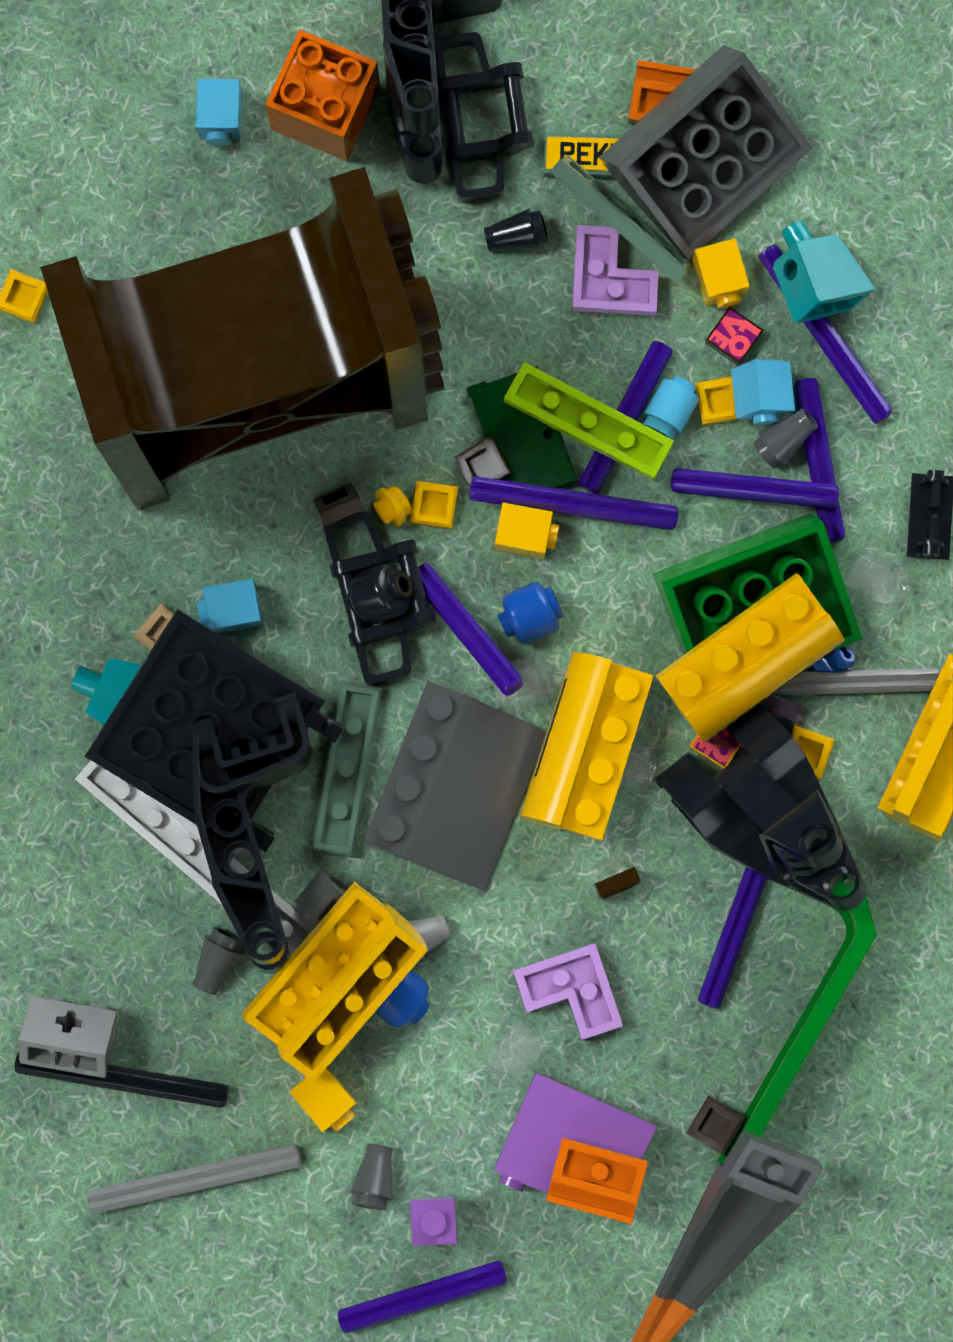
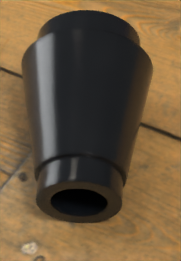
(518, 232)

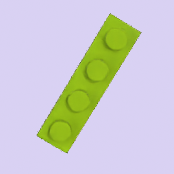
(588, 421)

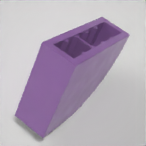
(558, 1112)

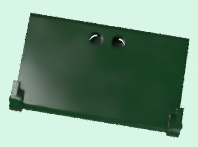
(530, 447)

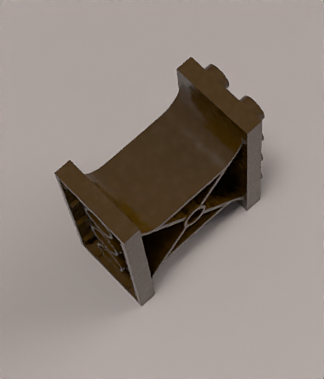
(252, 340)

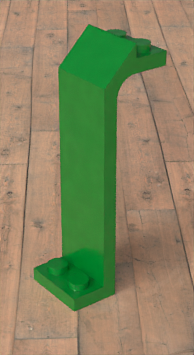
(857, 941)

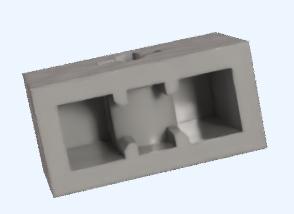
(68, 1036)

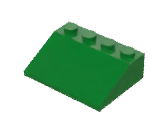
(725, 582)

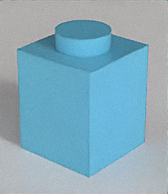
(219, 110)
(763, 391)
(230, 606)

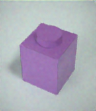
(433, 1221)

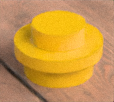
(392, 505)

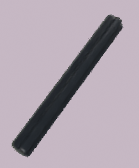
(140, 1083)

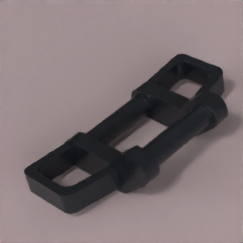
(503, 75)
(344, 572)

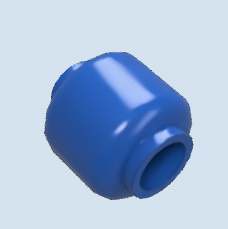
(530, 613)
(405, 1002)

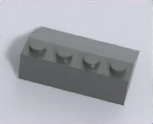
(706, 150)
(455, 786)

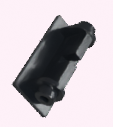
(930, 515)

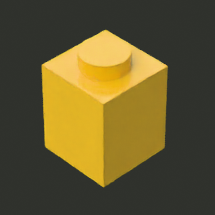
(721, 274)
(525, 531)
(325, 1101)

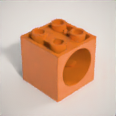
(323, 95)

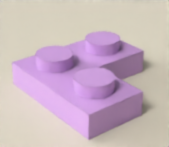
(603, 286)
(573, 977)

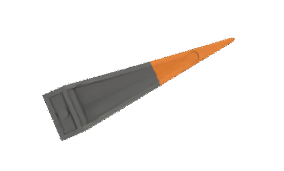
(737, 1212)

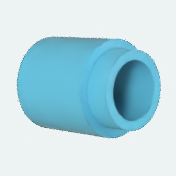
(671, 406)

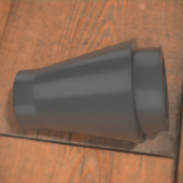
(782, 440)
(217, 959)
(374, 1179)

